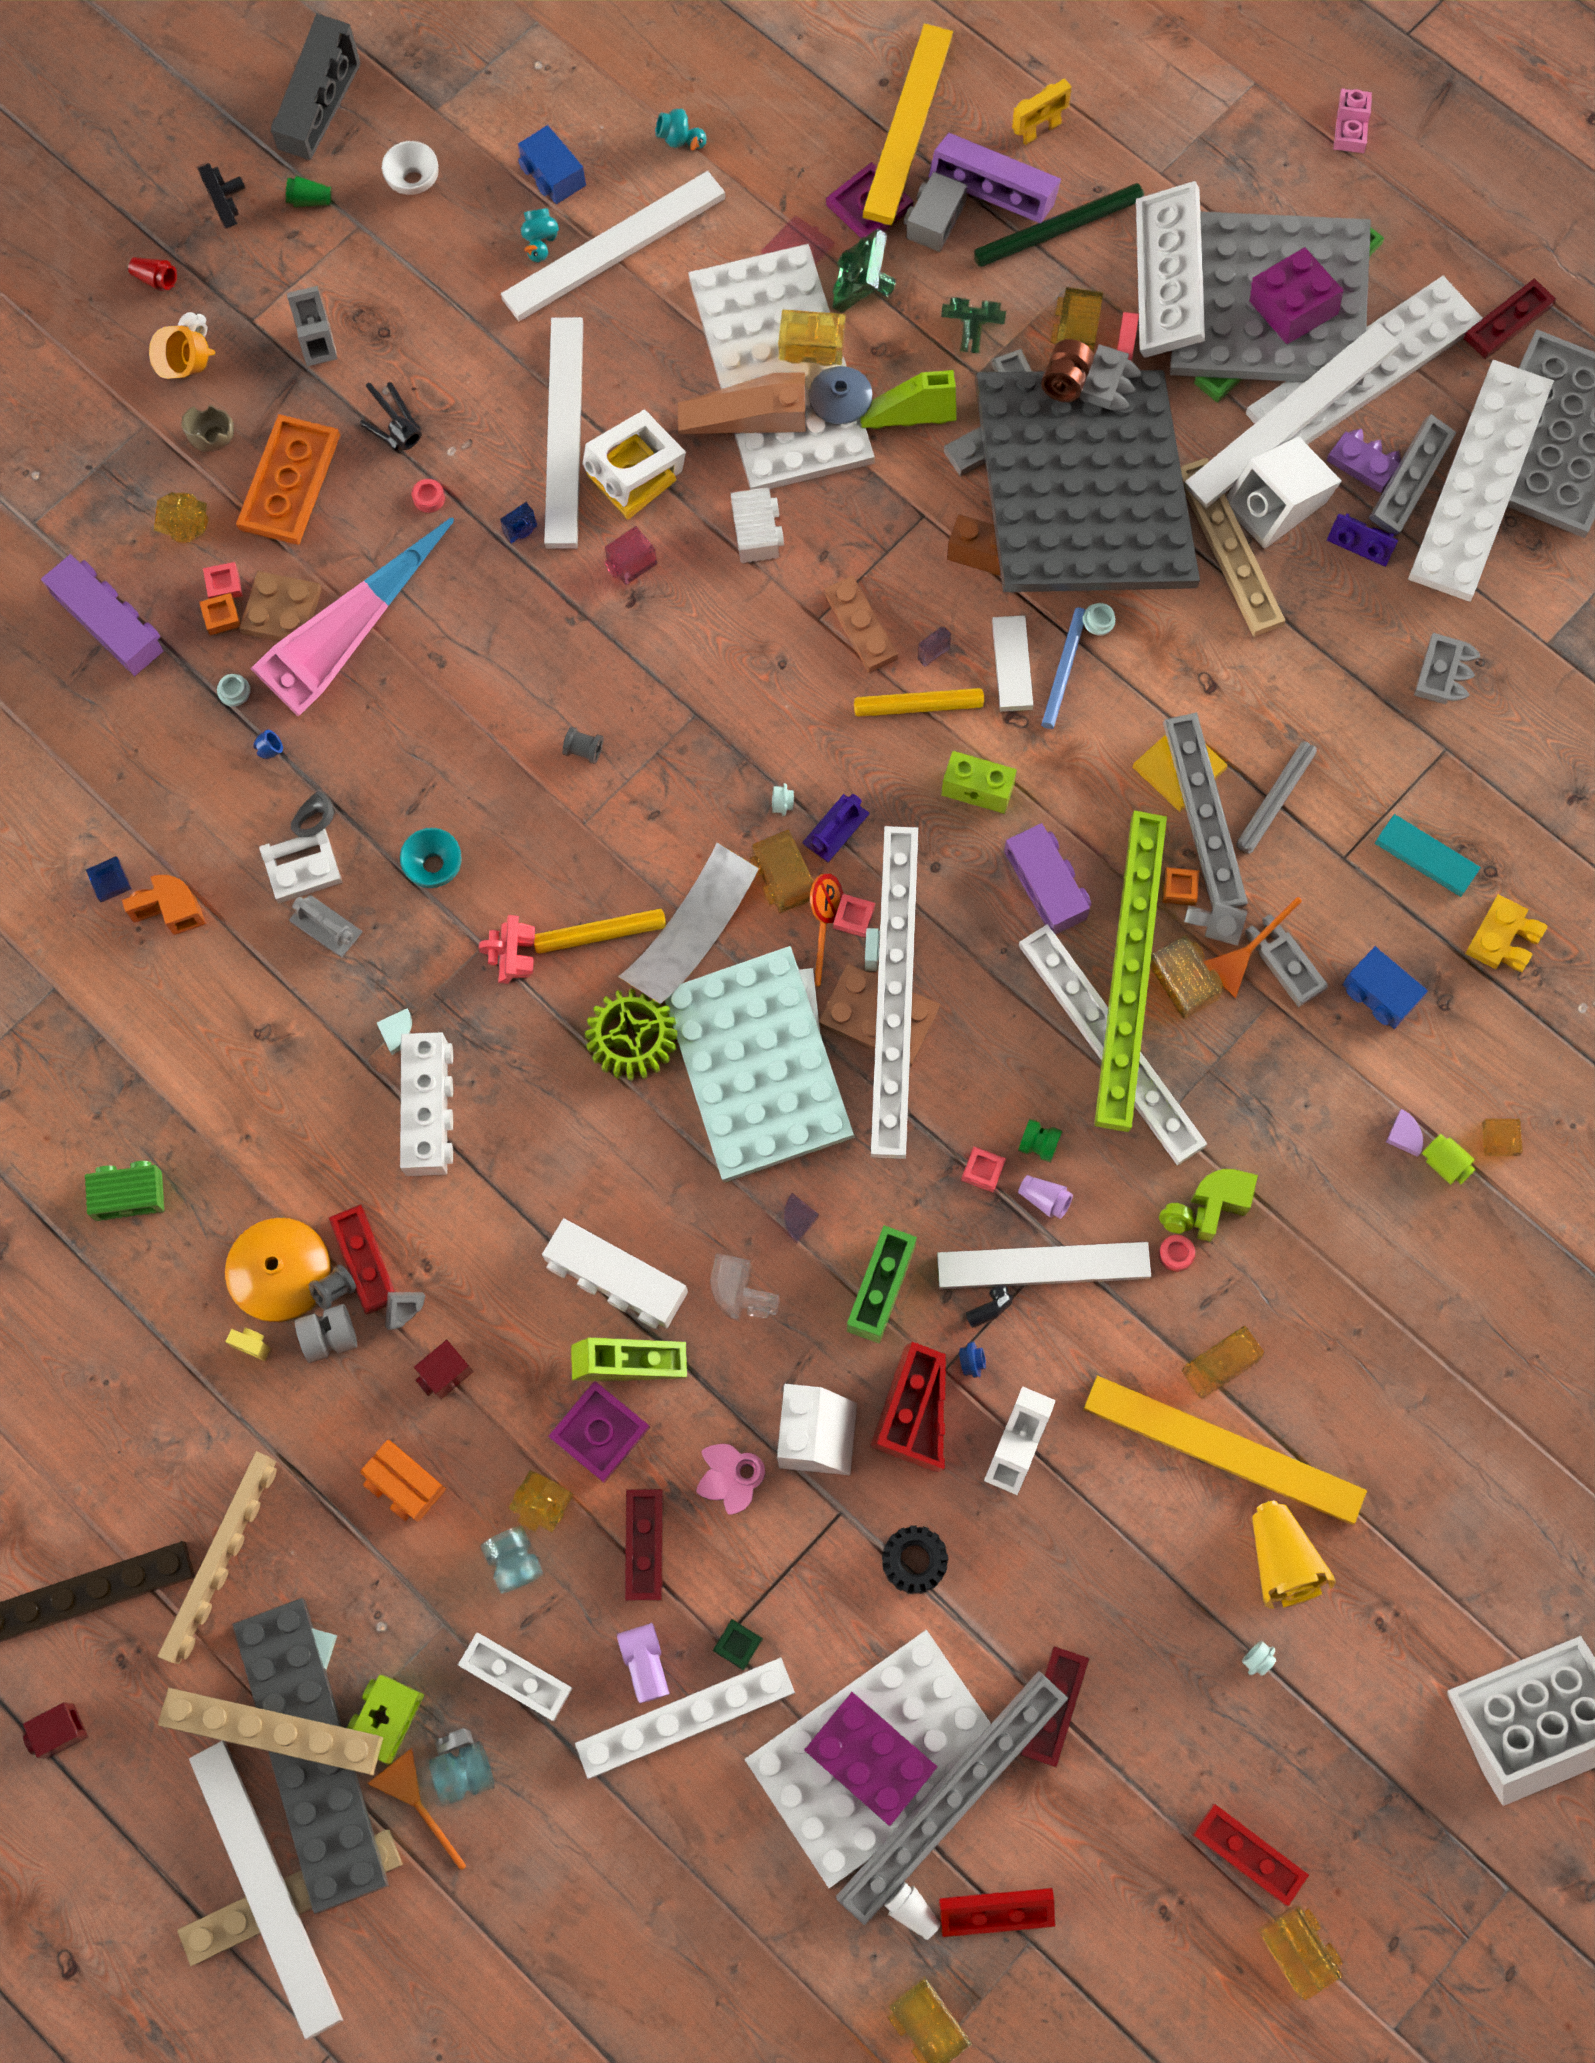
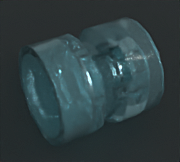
(512, 1560)
(463, 1773)

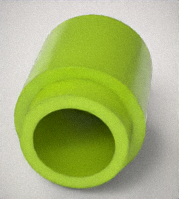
(1449, 1159)

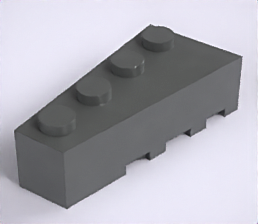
(316, 87)

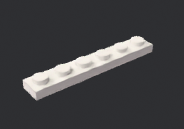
(684, 1718)

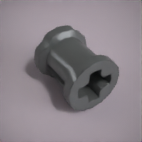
(583, 745)
(332, 1287)

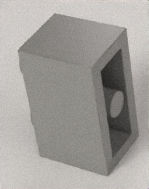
(935, 211)

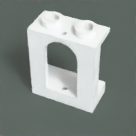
(620, 481)

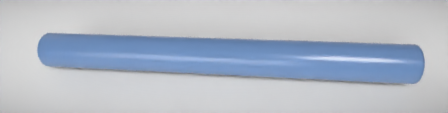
(1063, 669)

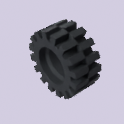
(915, 1537)

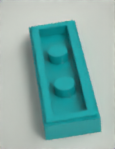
(1427, 855)

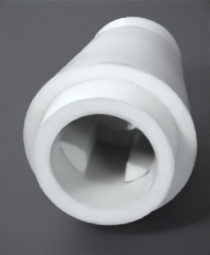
(912, 1911)

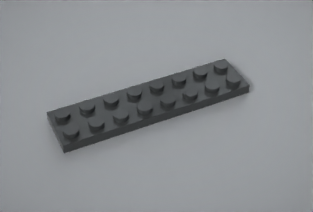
(319, 1800)

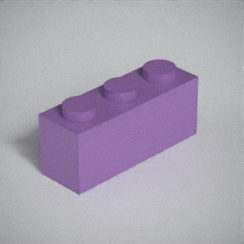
(1047, 878)

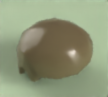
(207, 429)

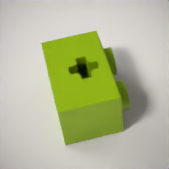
(978, 782)
(401, 1706)

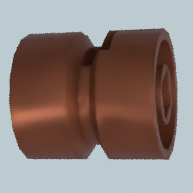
(1067, 370)

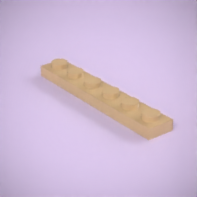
(1236, 559)
(212, 1572)
(270, 1731)
(237, 1923)

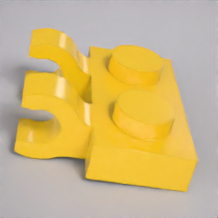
(1039, 108)
(1497, 932)

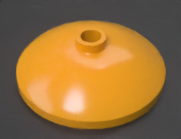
(280, 1292)

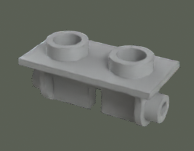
(324, 925)

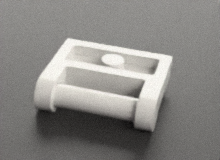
(304, 874)

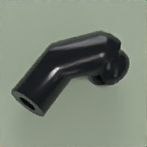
(991, 1310)

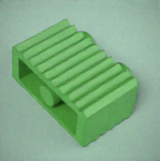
(124, 1191)

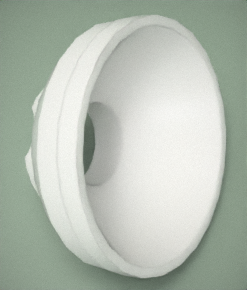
(408, 158)

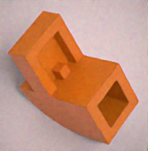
(169, 897)

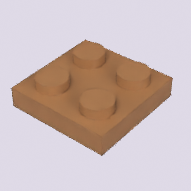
(278, 606)

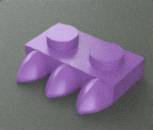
(1364, 460)

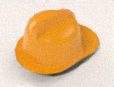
(178, 352)

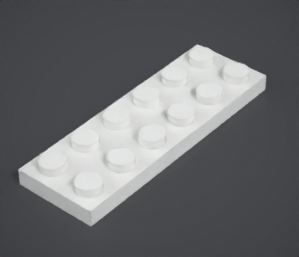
(1170, 270)

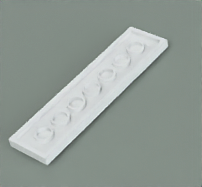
(1422, 325)
(1481, 480)

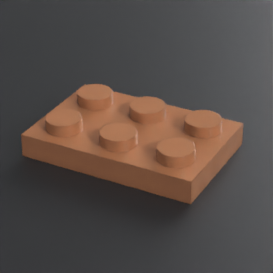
(854, 1011)

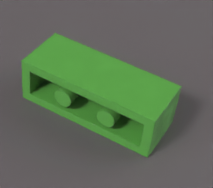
(881, 1284)

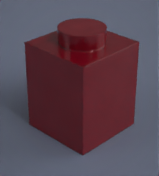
(442, 1370)
(54, 1731)

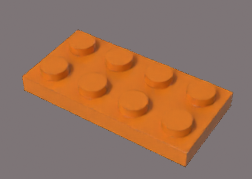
(288, 479)

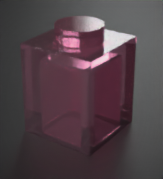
(630, 556)

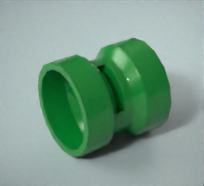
(1040, 1140)

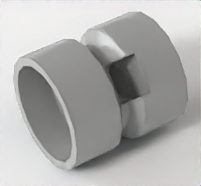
(326, 1333)

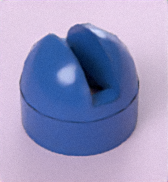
(268, 745)

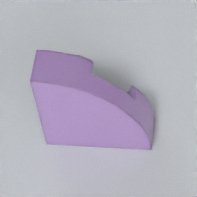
(1406, 1134)

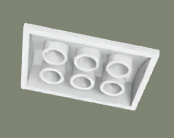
(1532, 1720)

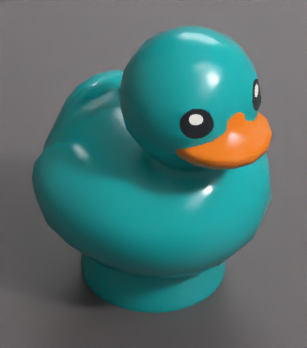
(674, 130)
(536, 227)

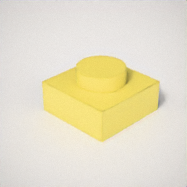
(249, 1342)

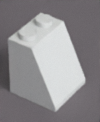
(1281, 490)
(816, 1430)

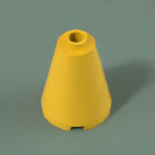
(1286, 1558)

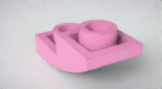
(1352, 120)

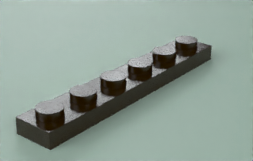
(94, 1590)

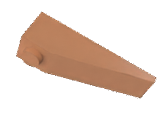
(754, 406)

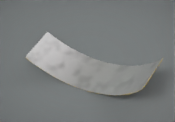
(693, 926)

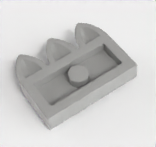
(1109, 379)
(1443, 668)

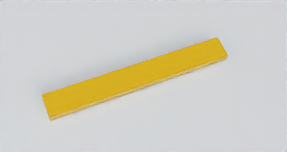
(907, 124)
(1225, 1450)

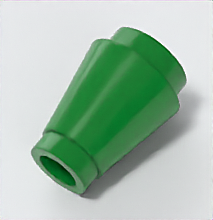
(307, 193)

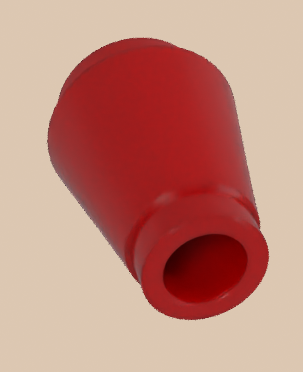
(154, 272)

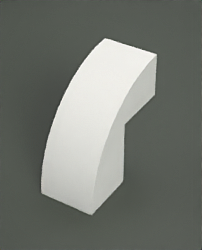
(1019, 1440)

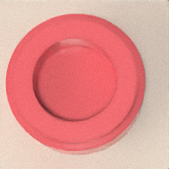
(428, 495)
(1177, 1253)

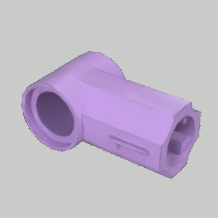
(641, 1653)

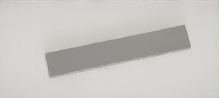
(1204, 811)

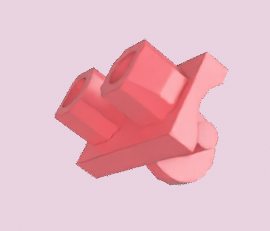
(512, 935)

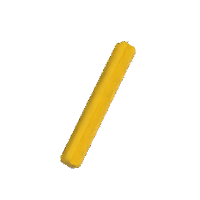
(918, 702)
(599, 931)

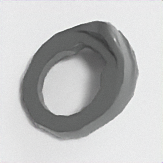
(316, 803)

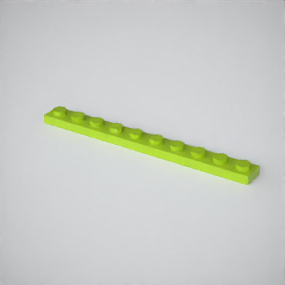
(1130, 972)

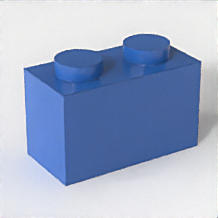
(551, 165)
(1384, 988)

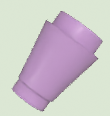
(1047, 1196)

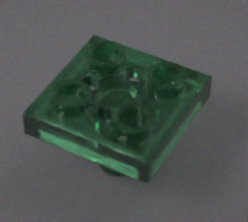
(861, 272)
(973, 319)

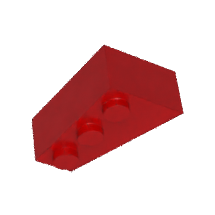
(914, 1410)

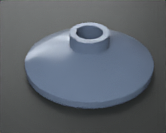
(840, 406)

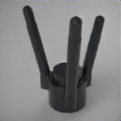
(403, 431)

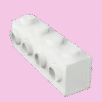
(424, 1104)
(614, 1273)

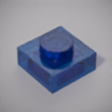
(518, 523)
(108, 879)

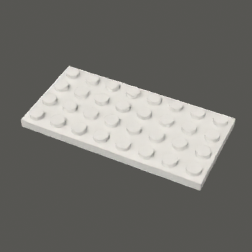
(741, 321)

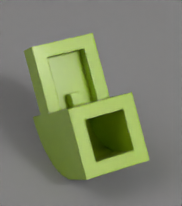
(1222, 1190)

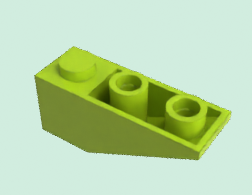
(922, 399)

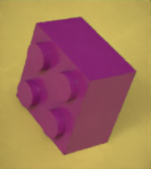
(1296, 295)

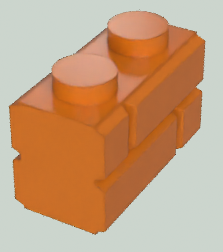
(401, 1481)

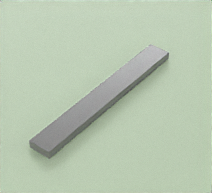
(951, 1798)

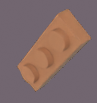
(860, 624)

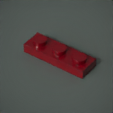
(1509, 318)
(644, 1545)
(1067, 1674)

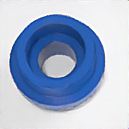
(972, 1360)

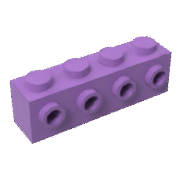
(996, 177)
(102, 614)

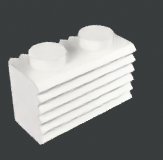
(755, 525)

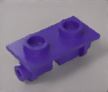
(1359, 539)
(836, 827)

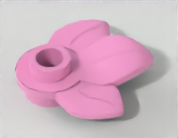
(724, 1477)

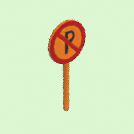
(824, 902)

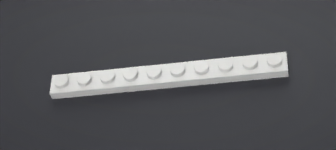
(894, 993)

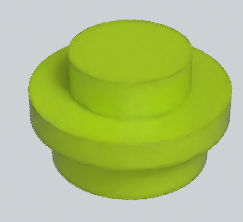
(1177, 1218)

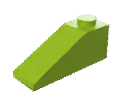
(627, 1360)

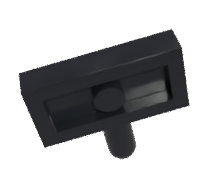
(218, 190)

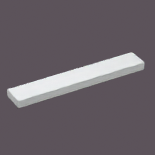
(1043, 1265)

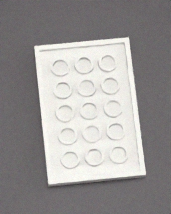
(918, 1698)

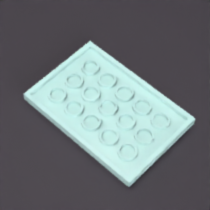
(758, 1064)

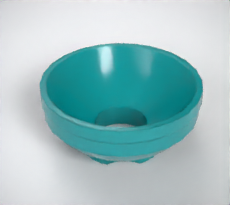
(430, 843)

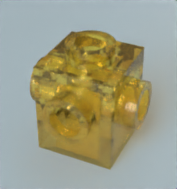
(181, 516)
(540, 1502)

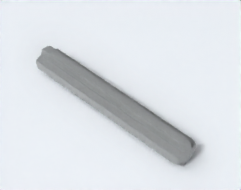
(1276, 797)

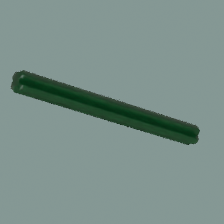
(1058, 225)

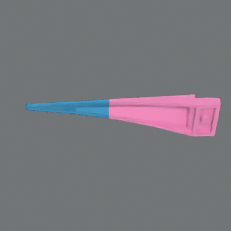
(313, 654)

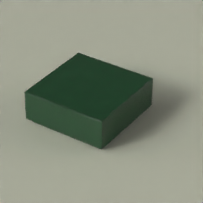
(737, 1644)

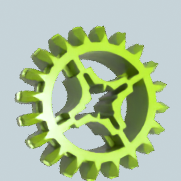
(619, 1039)

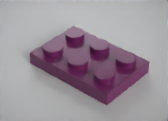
(870, 1758)

